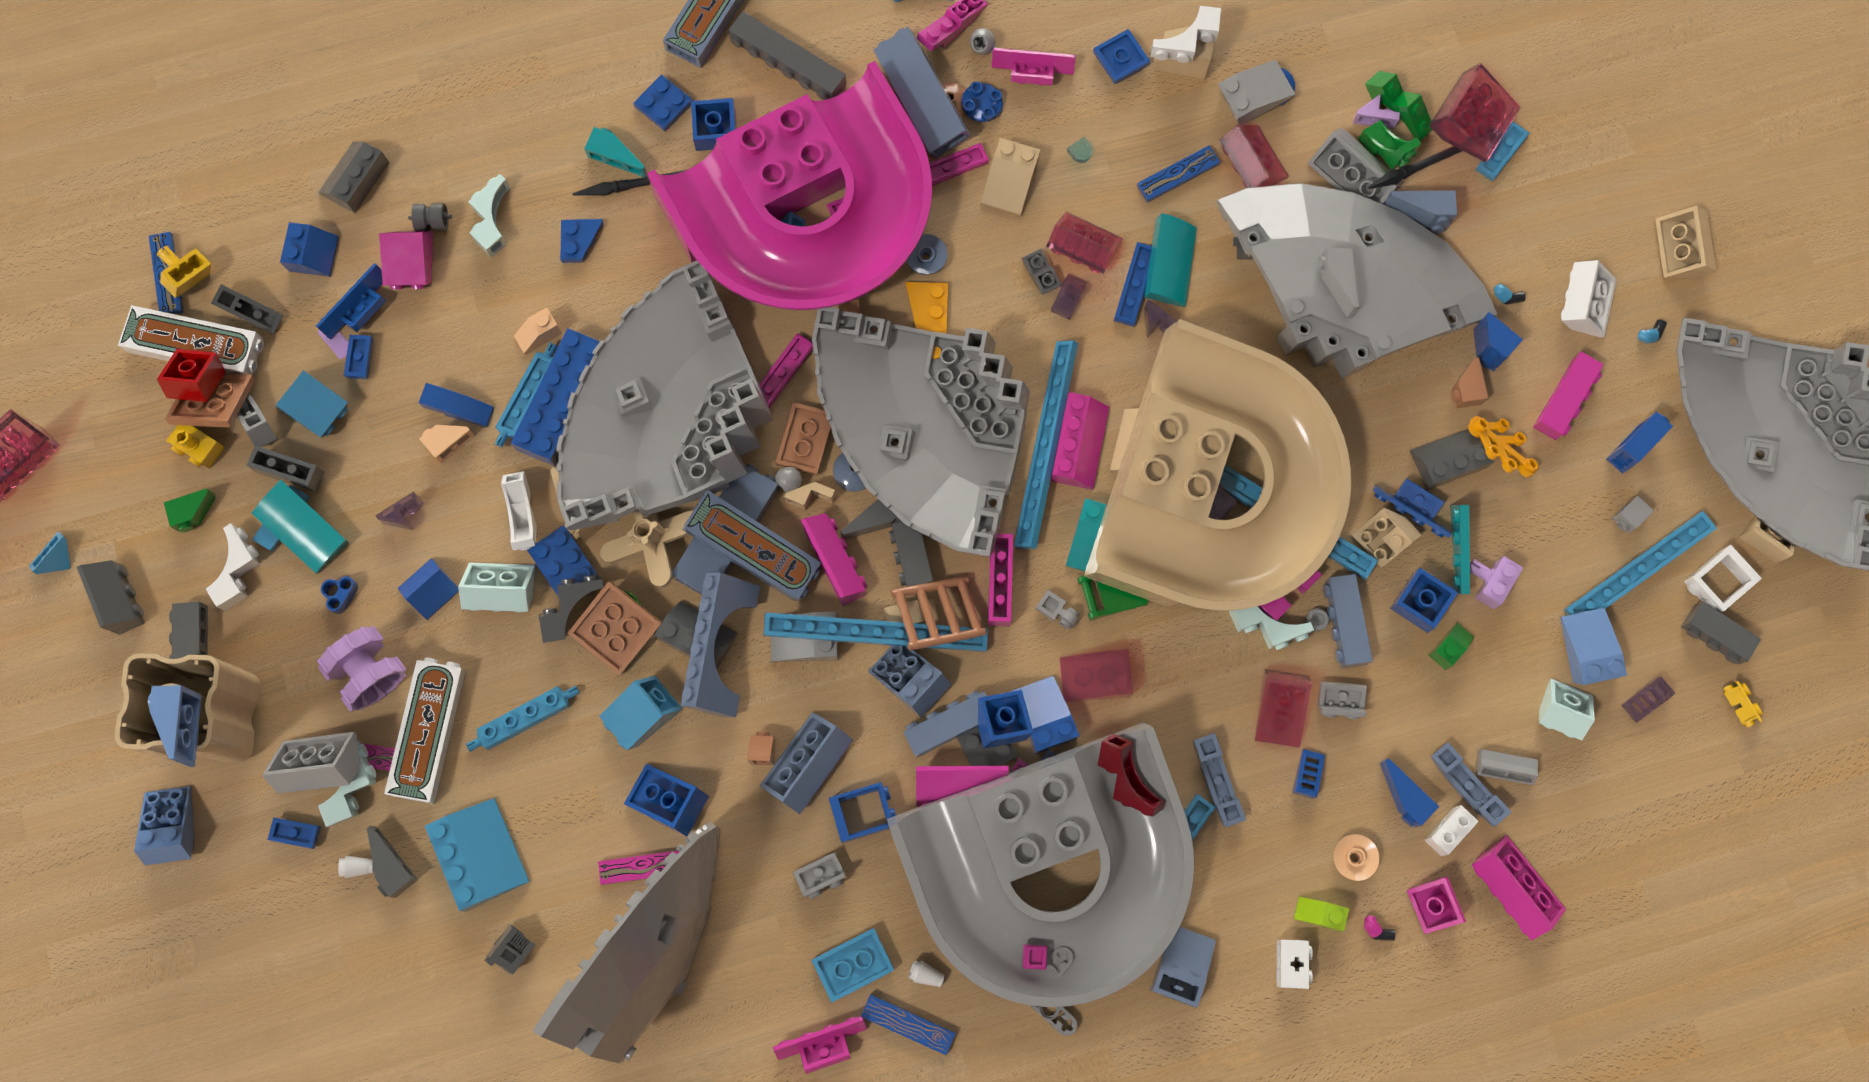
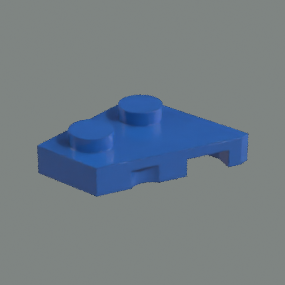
(577, 238)

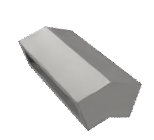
(1506, 767)

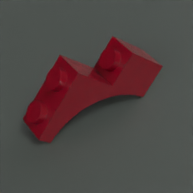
(1129, 789)

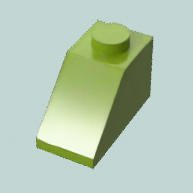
(1321, 914)

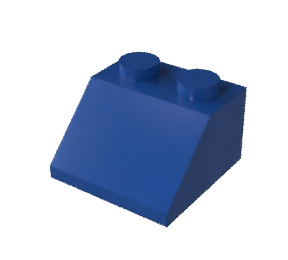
(309, 250)
(1494, 341)
(1003, 719)

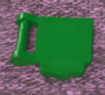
(1113, 599)

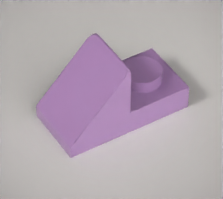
(1371, 114)

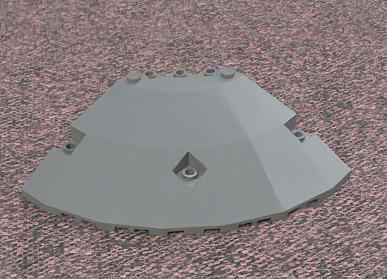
(1403, 275)
(687, 415)
(952, 415)
(1806, 418)
(640, 959)

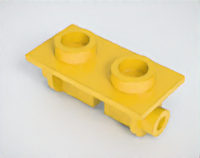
(1748, 711)

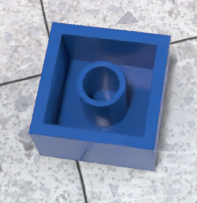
(712, 120)
(1424, 600)

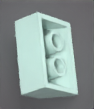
(497, 587)

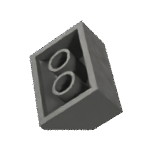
(354, 175)
(1450, 459)
(111, 596)
(679, 629)

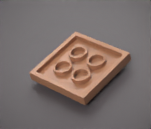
(219, 409)
(614, 628)

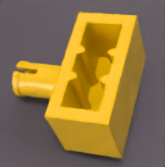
(183, 272)
(195, 444)

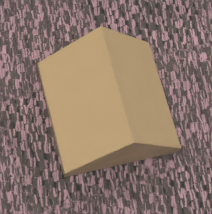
(1767, 541)

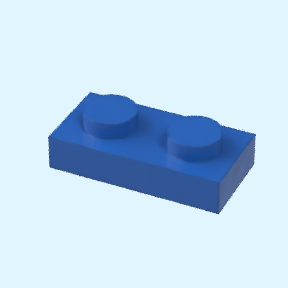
(358, 357)
(294, 833)

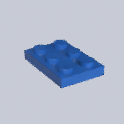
(560, 558)

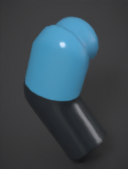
(1506, 296)
(1653, 335)

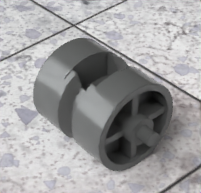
(426, 217)

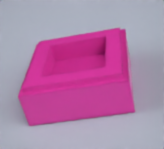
(1034, 957)

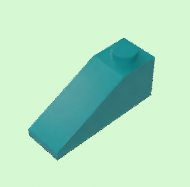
(608, 149)
(1085, 534)

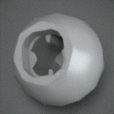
(982, 41)
(788, 479)

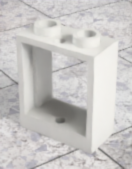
(1737, 566)

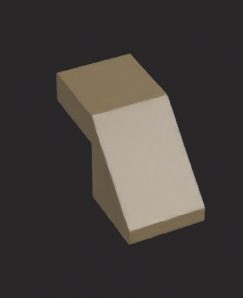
(801, 496)
(893, 613)

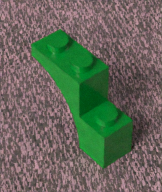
(1410, 105)
(1383, 142)

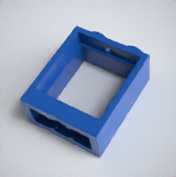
(1639, 442)
(839, 817)

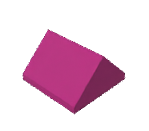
(1436, 905)

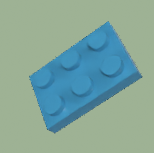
(852, 965)

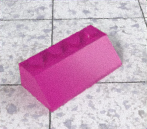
(1080, 441)
(834, 559)
(943, 781)
(1519, 888)

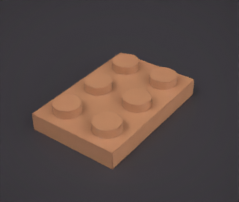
(804, 439)

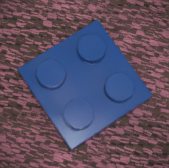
(1121, 56)
(663, 102)

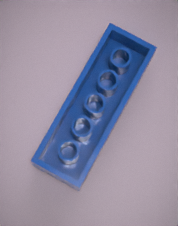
(544, 418)

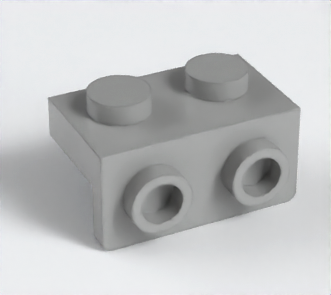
(1342, 700)
(820, 875)

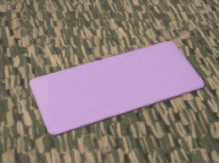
(337, 343)

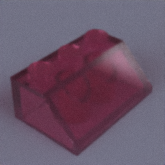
(1253, 156)
(1084, 242)

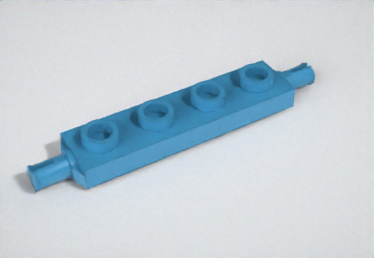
(523, 395)
(522, 718)

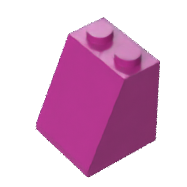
(406, 258)

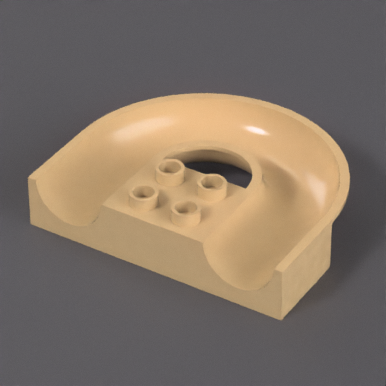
(1157, 519)

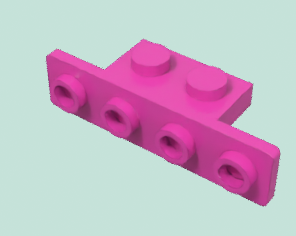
(1033, 66)
(822, 1047)

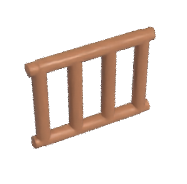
(935, 639)

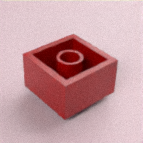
(191, 375)

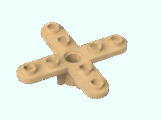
(651, 544)

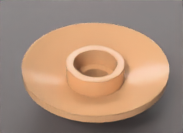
(1367, 857)

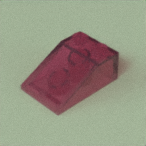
(1096, 676)
(1282, 708)

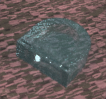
(1081, 150)

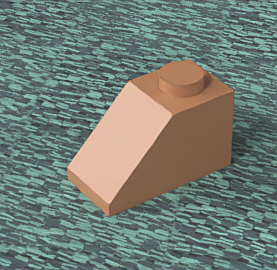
(1470, 387)
(761, 749)

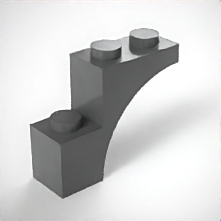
(569, 592)

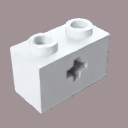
(1451, 830)
(1287, 975)

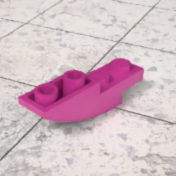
(951, 24)

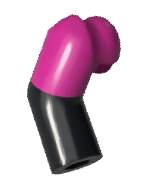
(1375, 930)

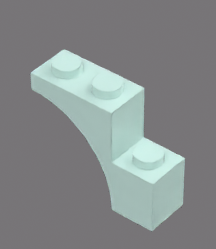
(485, 205)
(1274, 632)
(342, 804)

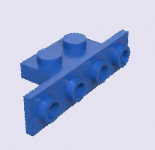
(356, 305)
(1417, 502)

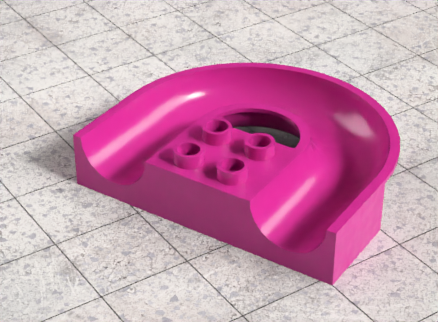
(787, 160)

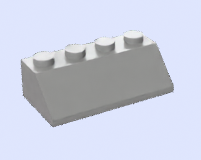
(1351, 167)
(314, 763)

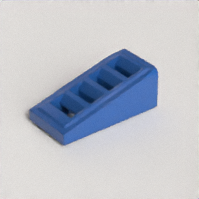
(1297, 788)

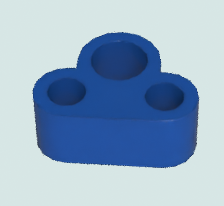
(343, 595)

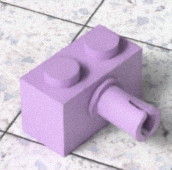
(1496, 581)

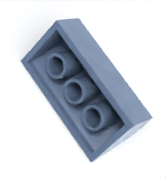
(806, 762)

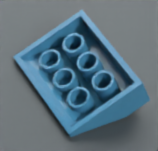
(477, 854)

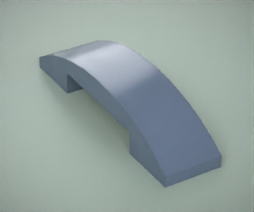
(1218, 781)
(1469, 786)

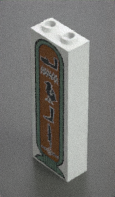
(161, 333)
(425, 731)

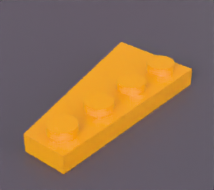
(929, 307)

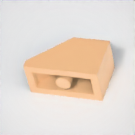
(537, 331)
(445, 440)

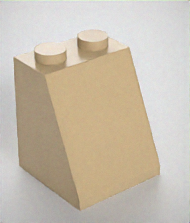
(1196, 68)

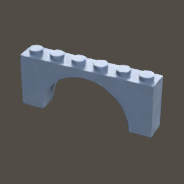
(703, 686)

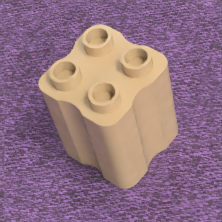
(225, 709)

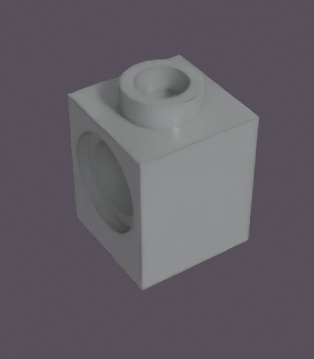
(1632, 515)

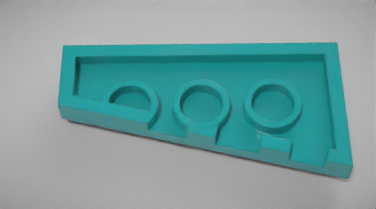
(1461, 548)

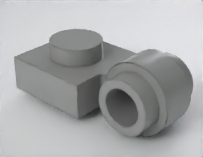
(1052, 606)

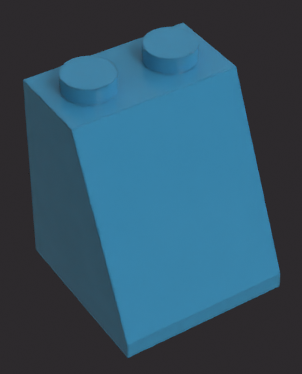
(312, 404)
(640, 712)

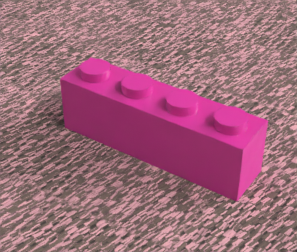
(1568, 396)
(1000, 581)

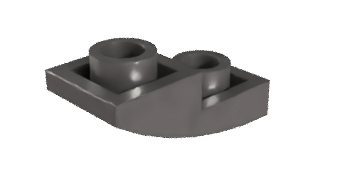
(1041, 272)

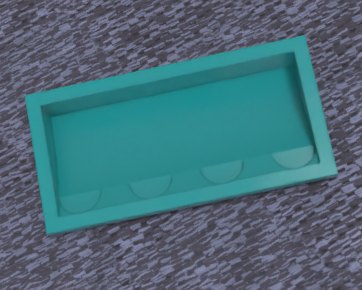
(1170, 260)
(299, 526)

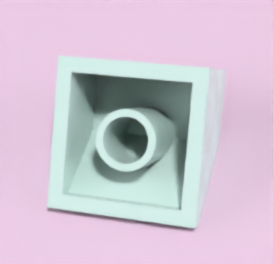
(1567, 710)

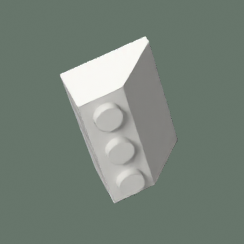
(1589, 298)

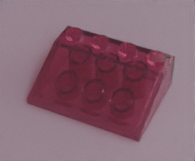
(1475, 113)
(21, 449)

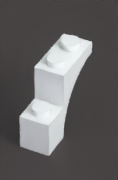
(1183, 46)
(521, 517)
(242, 558)

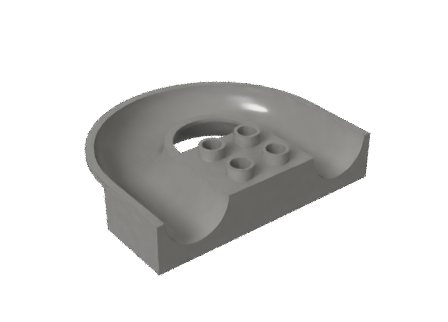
(979, 840)

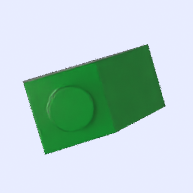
(189, 510)
(1451, 646)

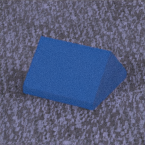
(428, 589)

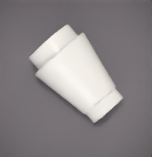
(354, 866)
(925, 974)

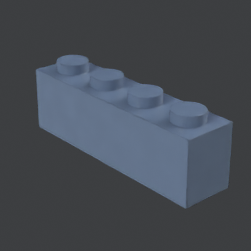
(1348, 621)
(944, 726)

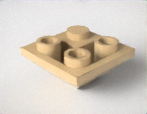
(1386, 535)

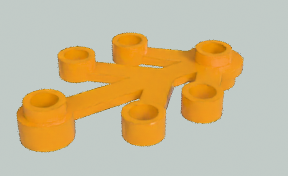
(1482, 429)

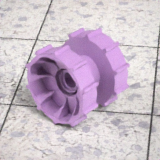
(354, 657)

